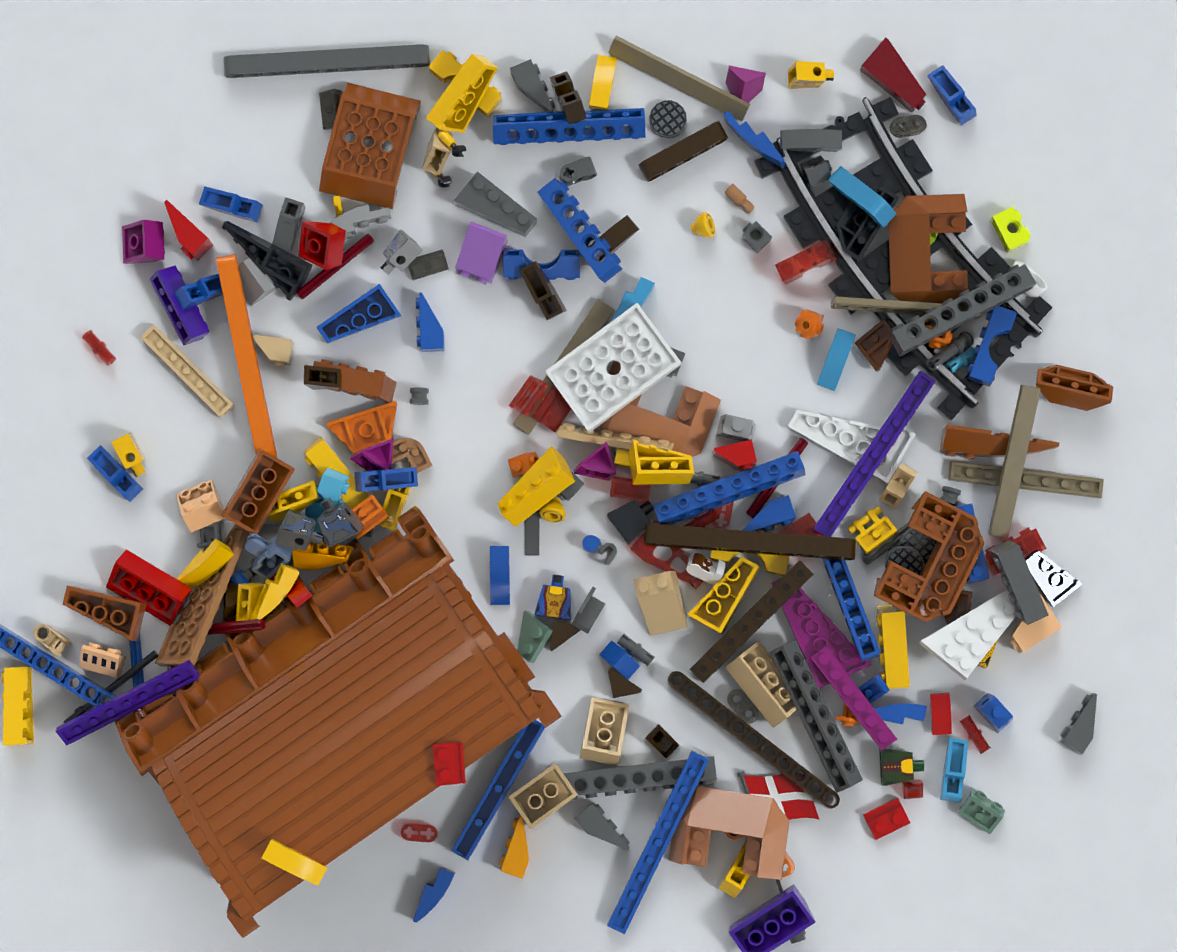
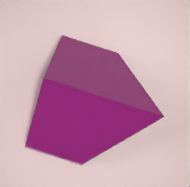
(744, 82)
(375, 457)
(598, 464)

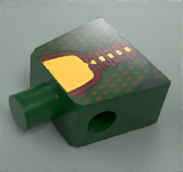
(898, 766)

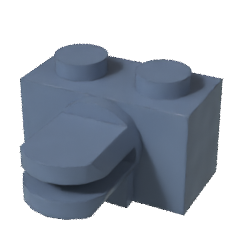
(267, 555)

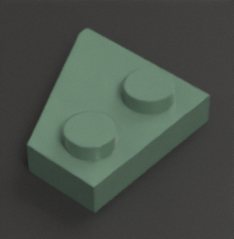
(532, 637)

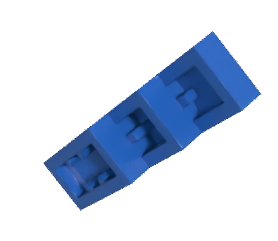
(758, 143)

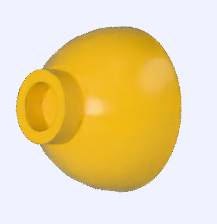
(704, 225)
(553, 511)

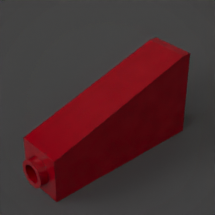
(893, 76)

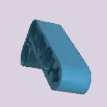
(862, 196)

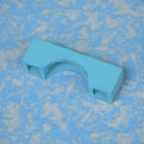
(333, 486)

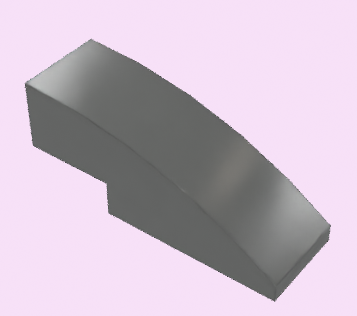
(811, 140)

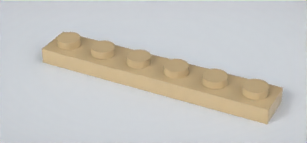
(187, 371)
(622, 440)

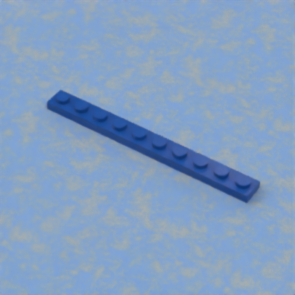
(658, 842)

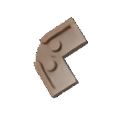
(412, 450)

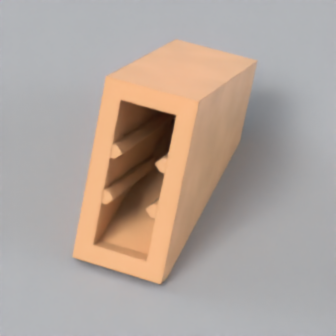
(1026, 635)

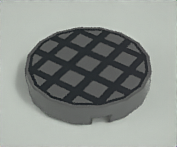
(667, 119)
(919, 541)
(906, 557)

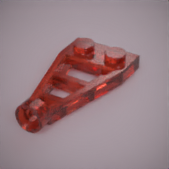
(645, 552)

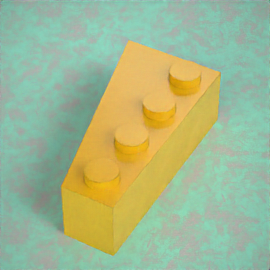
(463, 95)
(323, 457)
(536, 487)
(724, 598)
(893, 646)
(18, 706)

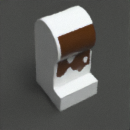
(705, 568)

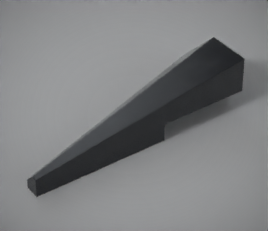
(282, 267)

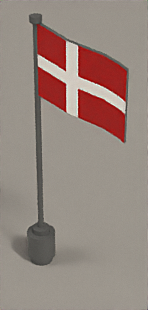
(790, 800)

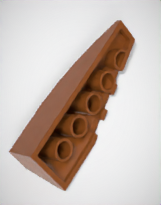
(980, 443)

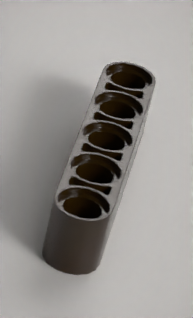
(683, 151)

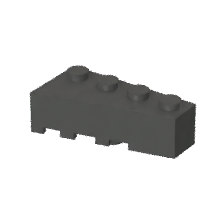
(491, 203)
(1019, 582)

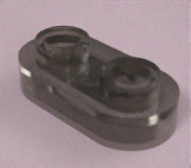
(909, 125)
(742, 706)

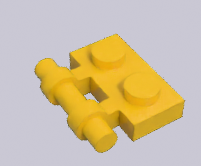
(875, 534)

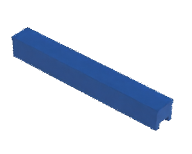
(498, 789)

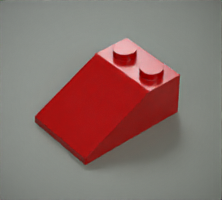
(193, 241)

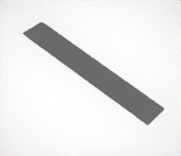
(532, 534)

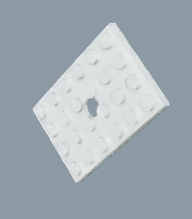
(584, 375)

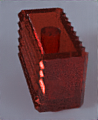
(624, 488)

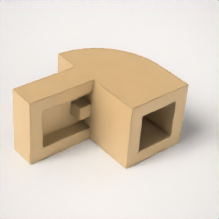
(898, 485)

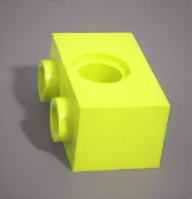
(1010, 240)

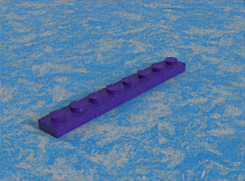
(127, 702)

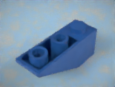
(431, 332)
(773, 513)

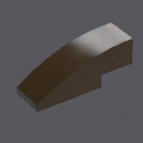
(618, 234)
(542, 290)

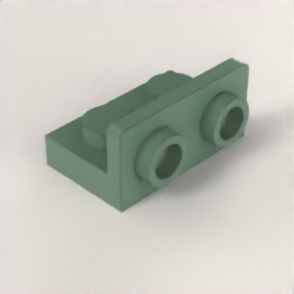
(982, 811)

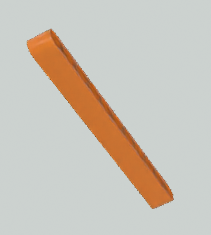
(246, 354)

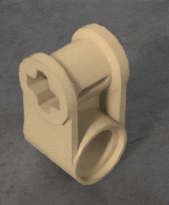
(52, 640)

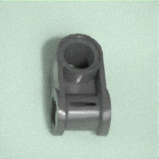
(581, 171)

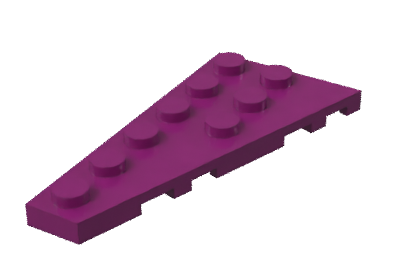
(815, 631)

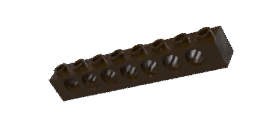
(751, 621)

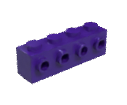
(187, 322)

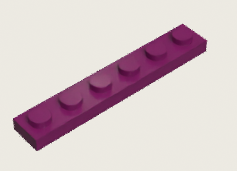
(853, 698)

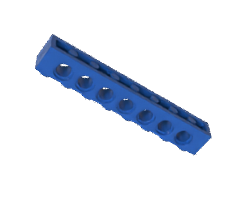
(542, 121)
(729, 489)

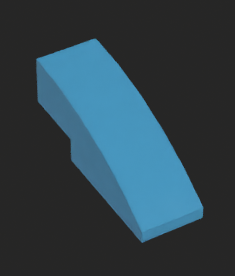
(639, 296)
(836, 359)
(954, 770)

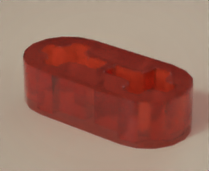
(727, 516)
(418, 837)

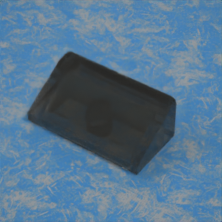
(329, 105)
(428, 265)

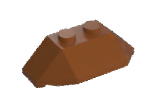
(1073, 387)

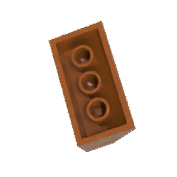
(258, 492)

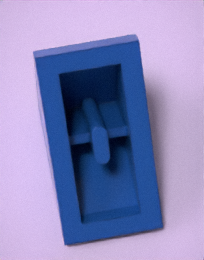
(619, 660)

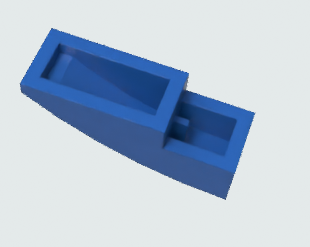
(952, 95)
(230, 204)
(199, 292)
(115, 473)
(386, 479)
(499, 575)
(898, 712)
(433, 893)

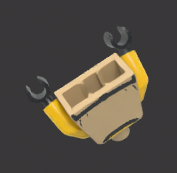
(438, 153)

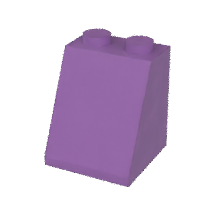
(481, 253)

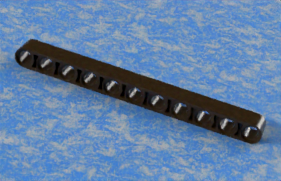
(750, 542)
(762, 741)

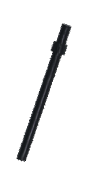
(117, 683)

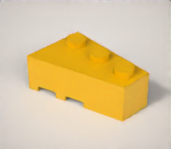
(659, 466)

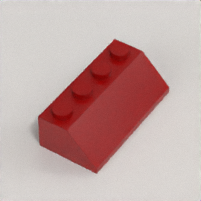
(145, 583)

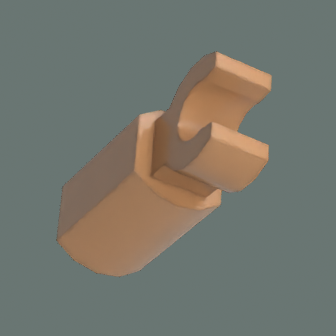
(739, 198)

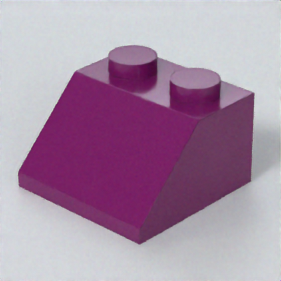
(143, 242)

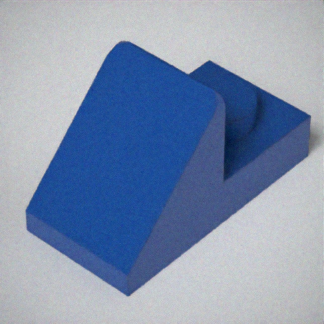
(874, 688)

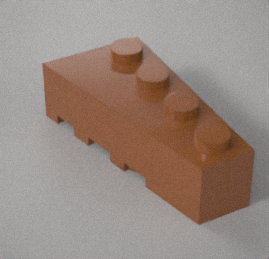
(362, 382)
(113, 612)

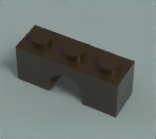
(568, 98)

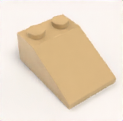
(661, 602)
(604, 731)
(543, 796)

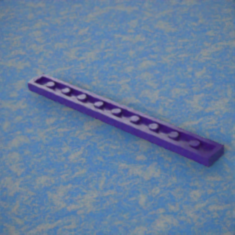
(874, 455)

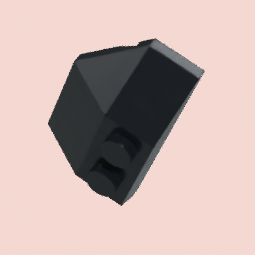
(857, 228)

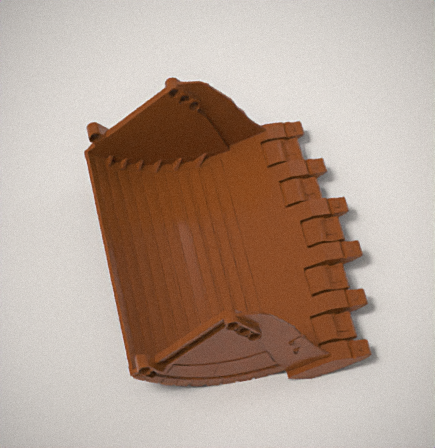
(332, 714)

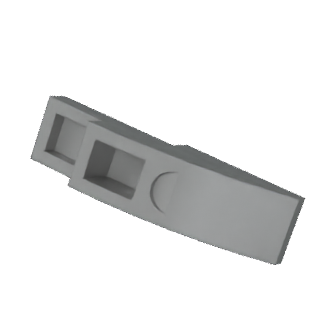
(360, 217)

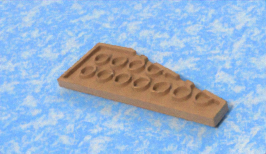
(189, 633)

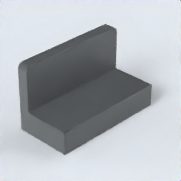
(588, 612)

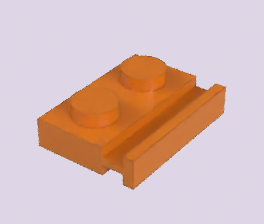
(370, 514)

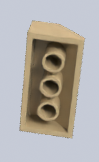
(762, 683)

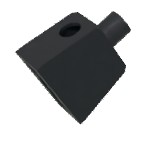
(631, 519)

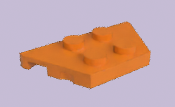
(365, 427)

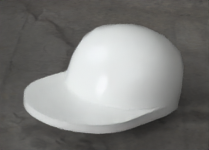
(1041, 285)

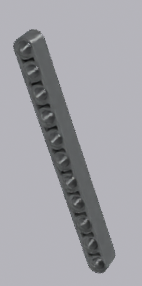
(326, 61)

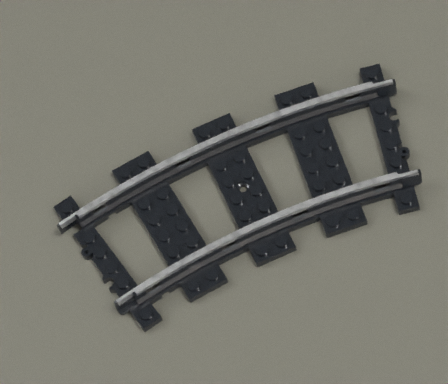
(896, 171)

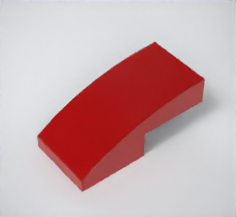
(298, 594)
(940, 713)

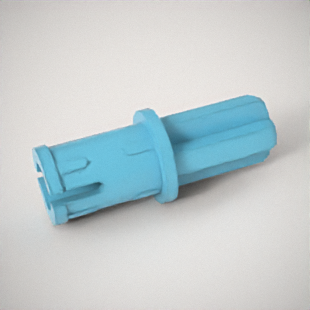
(960, 360)

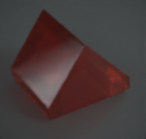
(912, 789)

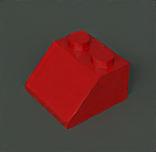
(322, 244)
(737, 455)

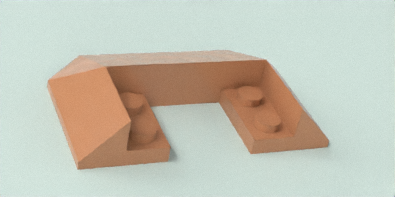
(686, 430)
(738, 814)

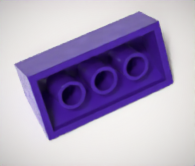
(772, 922)

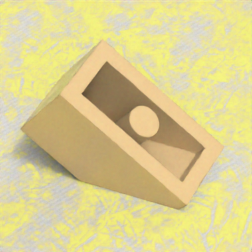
(276, 349)

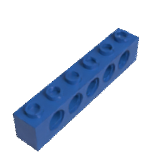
(550, 195)
(852, 609)

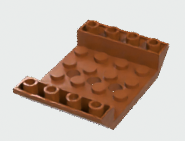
(364, 171)

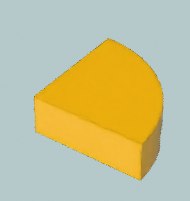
(337, 201)

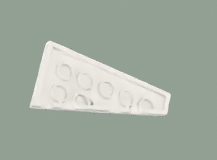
(849, 439)
(970, 637)

